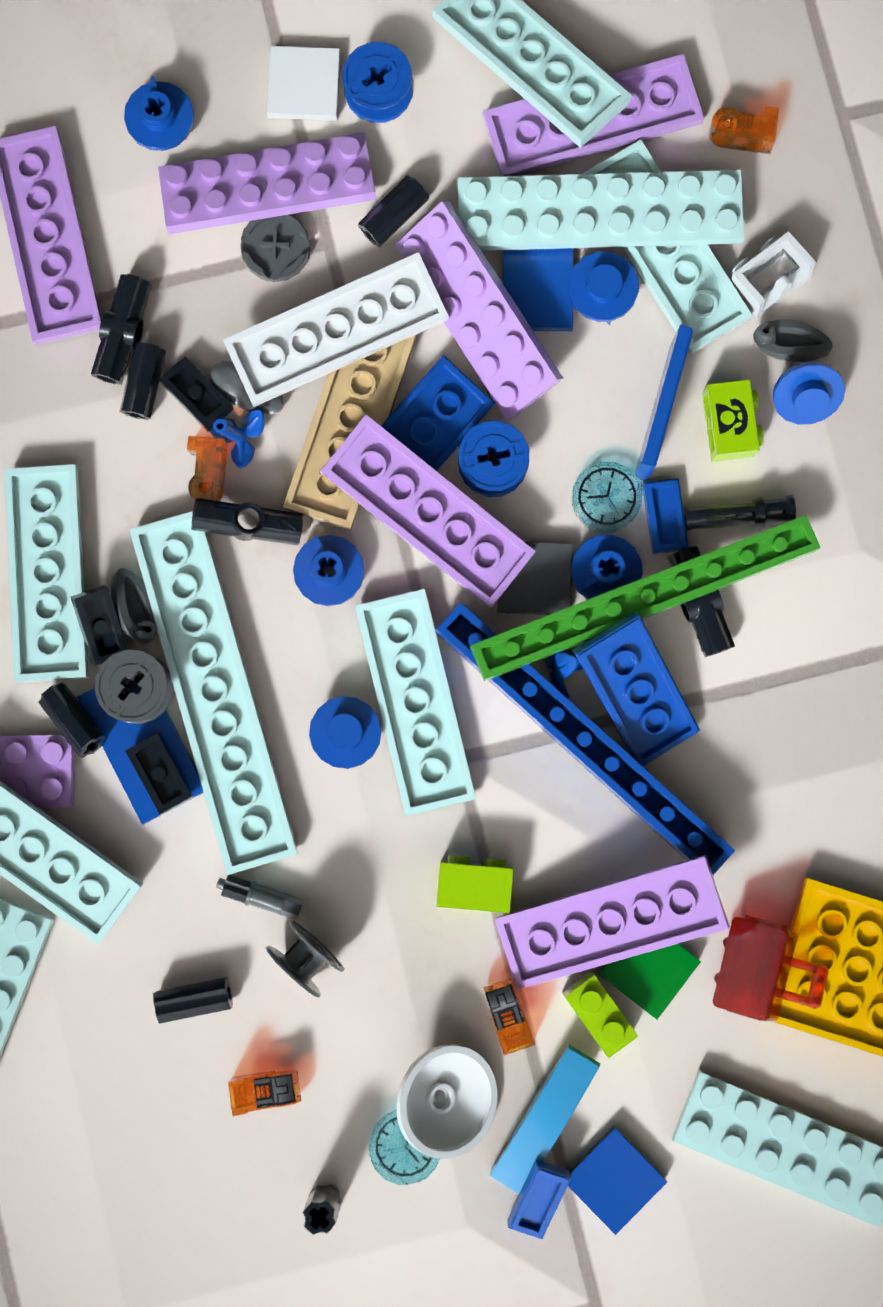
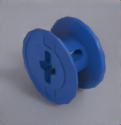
(381, 63)
(502, 441)

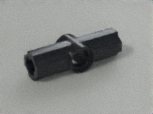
(121, 329)
(271, 524)
(705, 612)

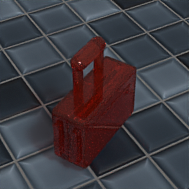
(758, 968)

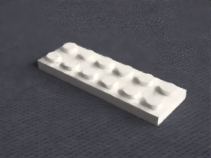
(336, 329)

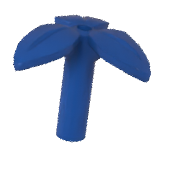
(251, 427)
(562, 667)

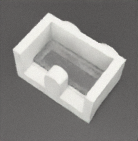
(772, 273)

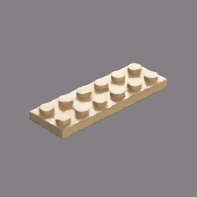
(347, 396)

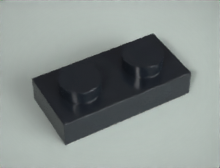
(196, 393)
(98, 624)
(159, 773)

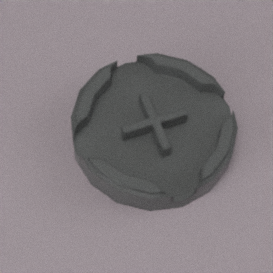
(275, 247)

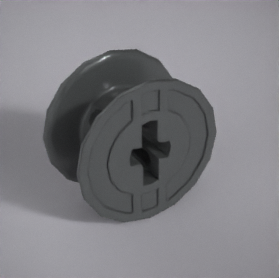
(114, 678)
(304, 959)

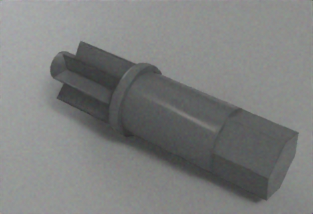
(260, 896)

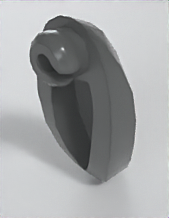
(792, 340)
(227, 381)
(133, 606)

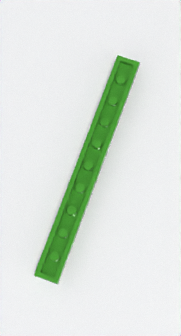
(645, 596)

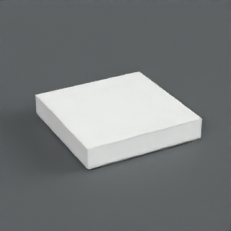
(303, 83)

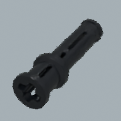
(696, 517)

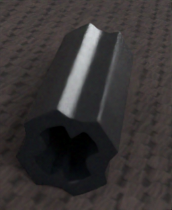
(393, 211)
(142, 381)
(72, 720)
(192, 1000)
(317, 1220)

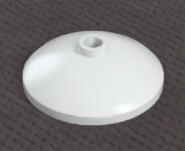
(463, 1104)

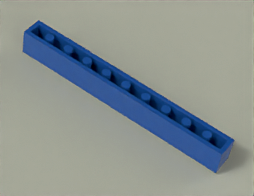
(592, 748)

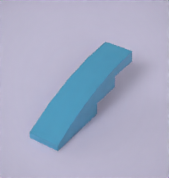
(545, 1117)

